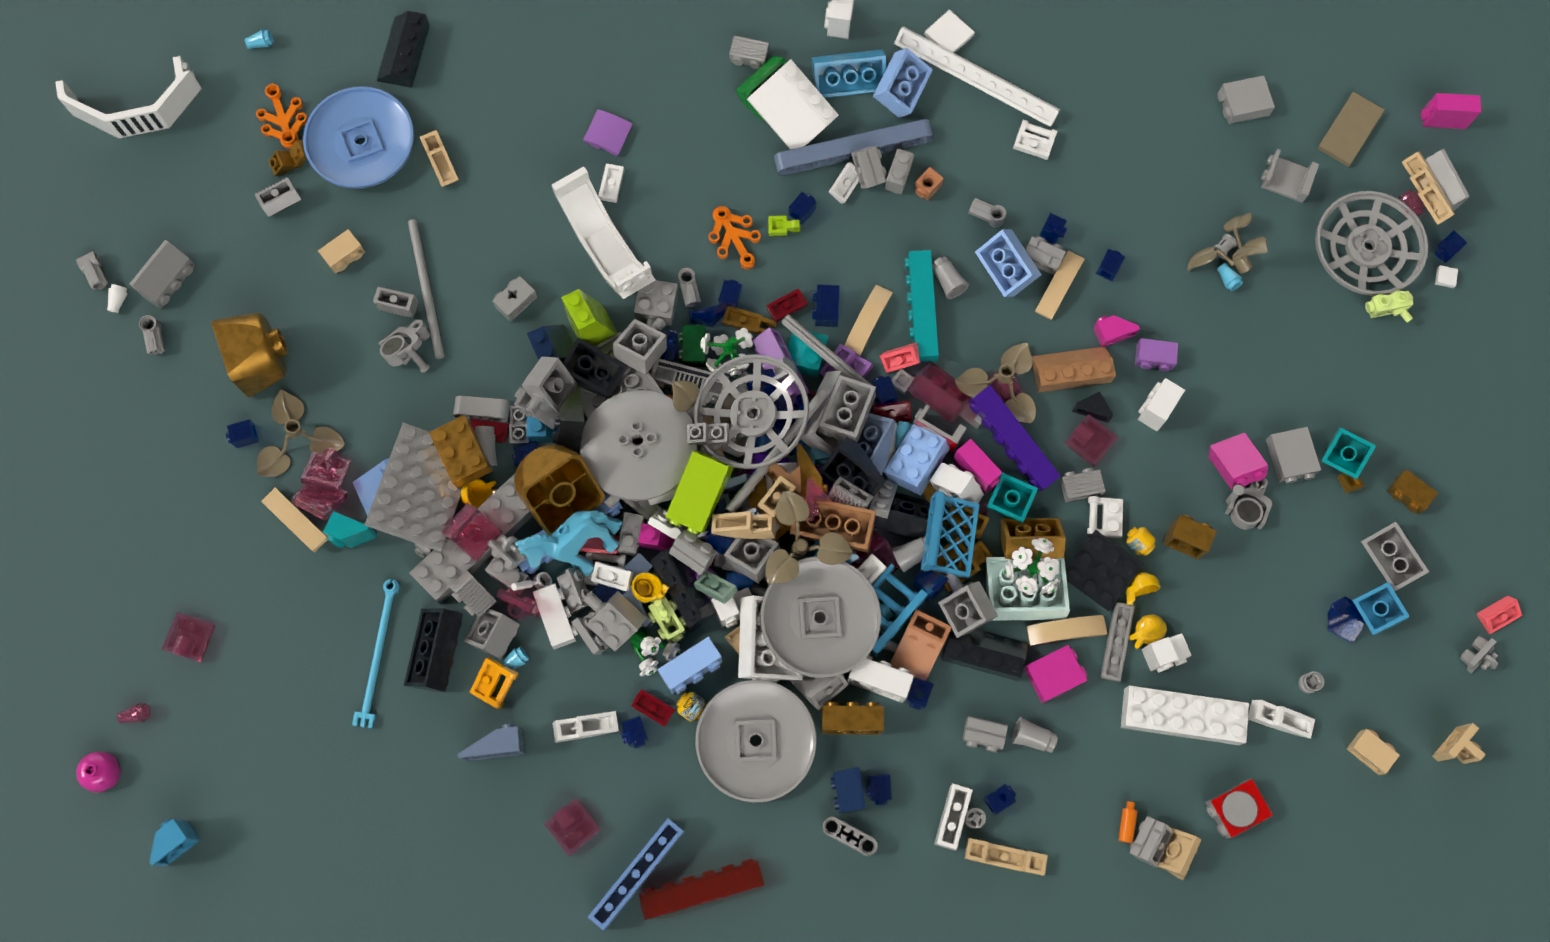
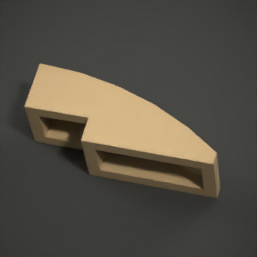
(439, 158)
(744, 525)

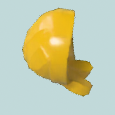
(477, 492)
(1141, 584)
(648, 587)
(1149, 630)

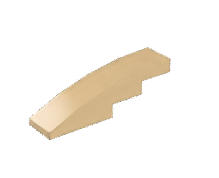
(1428, 187)
(294, 520)

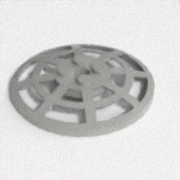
(1376, 237)
(753, 400)

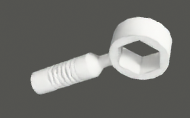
(536, 581)

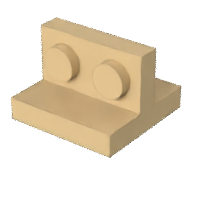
(1460, 746)
(1179, 853)

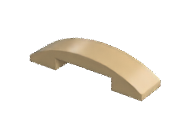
(1059, 285)
(867, 319)
(1066, 629)
(1006, 857)

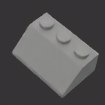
(1448, 178)
(162, 274)
(848, 409)
(1394, 556)

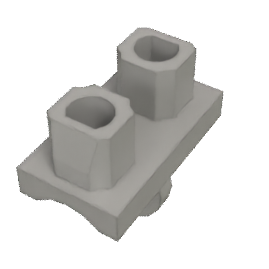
(507, 550)
(1485, 648)

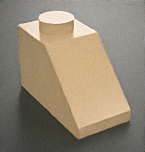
(772, 497)

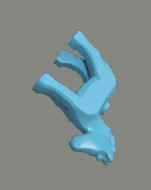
(570, 538)

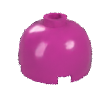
(98, 771)

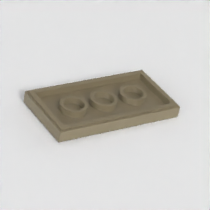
(1350, 129)

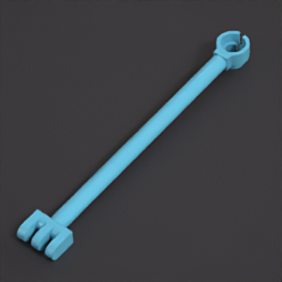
(365, 714)

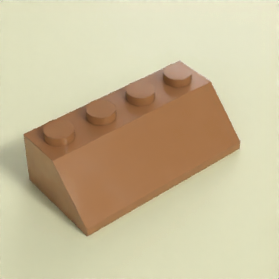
(1073, 369)
(850, 522)

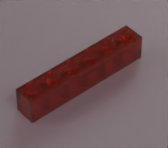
(701, 890)

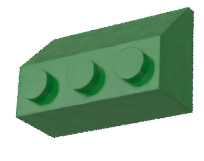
(757, 80)

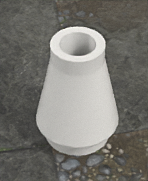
(116, 297)

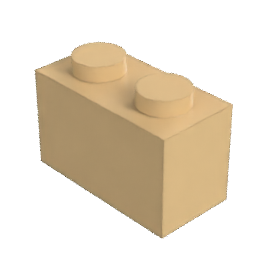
(341, 251)
(1373, 751)

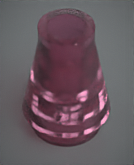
(135, 713)

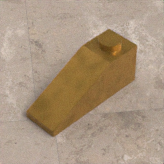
(808, 470)

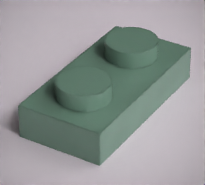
(715, 587)

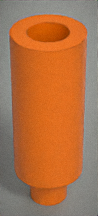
(1128, 823)

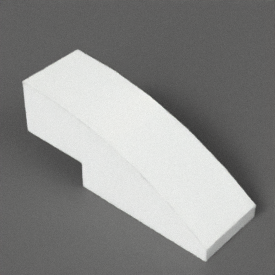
(1281, 718)
(585, 726)

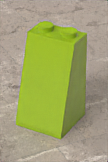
(588, 317)
(698, 492)

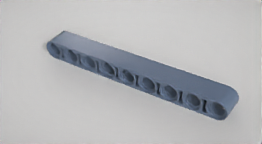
(840, 149)

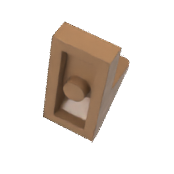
(795, 478)

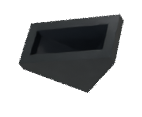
(1095, 406)

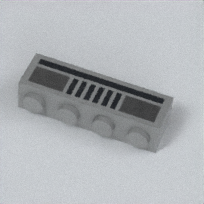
(666, 372)

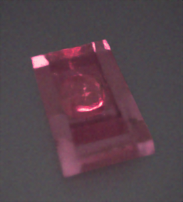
(813, 495)

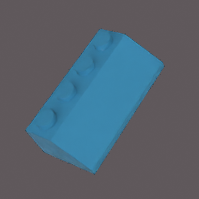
(848, 73)

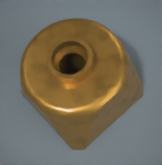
(251, 351)
(556, 485)

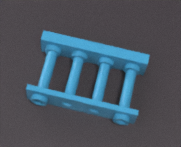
(902, 613)

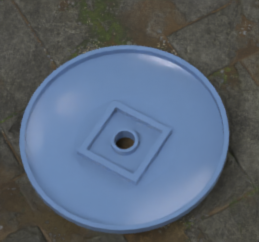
(356, 114)

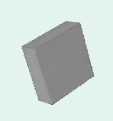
(902, 381)

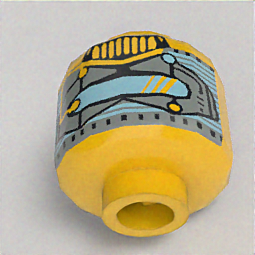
(1140, 541)
(690, 706)

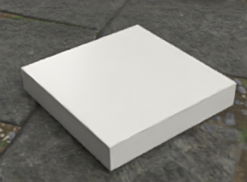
(949, 32)

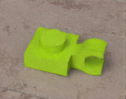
(779, 225)

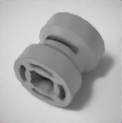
(1315, 681)

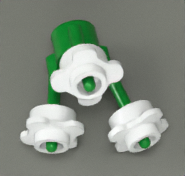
(650, 646)

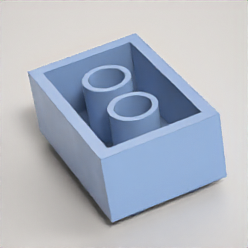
(902, 82)
(1008, 263)
(917, 459)
(690, 666)

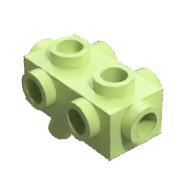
(1394, 303)
(663, 613)

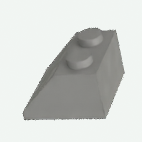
(492, 633)

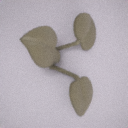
(1240, 258)
(1014, 360)
(686, 393)
(287, 410)
(780, 565)

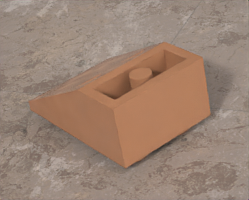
(920, 645)

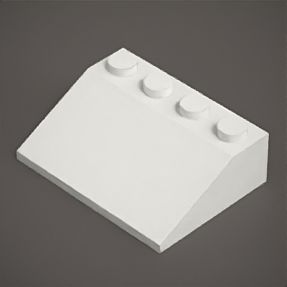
(792, 106)
(755, 657)

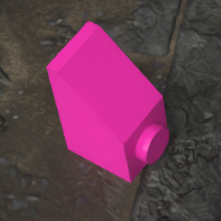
(1114, 329)
(654, 539)

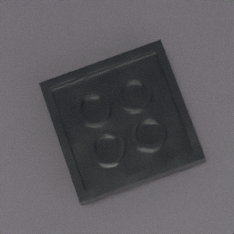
(1102, 570)

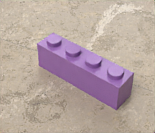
(772, 344)

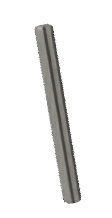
(821, 349)

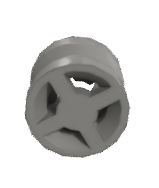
(976, 819)

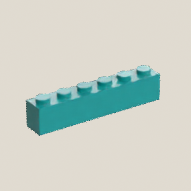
(922, 304)

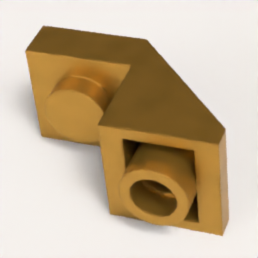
(285, 161)

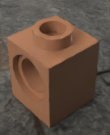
(932, 178)

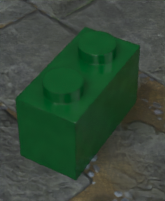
(692, 354)

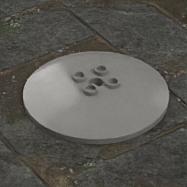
(631, 469)
(849, 623)
(749, 770)

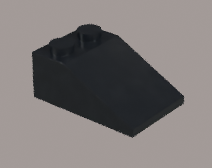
(593, 368)
(570, 422)
(854, 466)

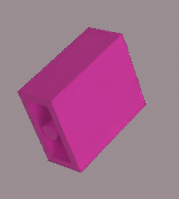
(1451, 111)
(973, 459)
(1238, 461)
(1055, 673)

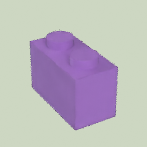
(1156, 354)

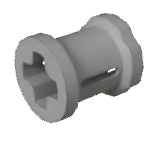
(1226, 244)

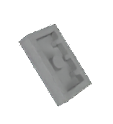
(573, 589)
(591, 639)

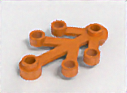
(283, 118)
(733, 234)

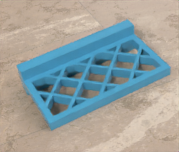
(933, 535)

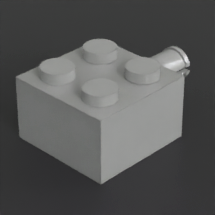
(656, 301)
(641, 345)
(548, 386)
(751, 556)
(967, 606)
(613, 620)

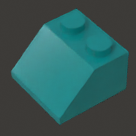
(804, 357)
(1348, 453)
(1012, 497)
(347, 532)

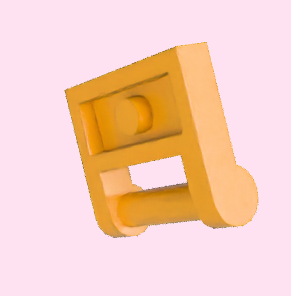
(488, 679)

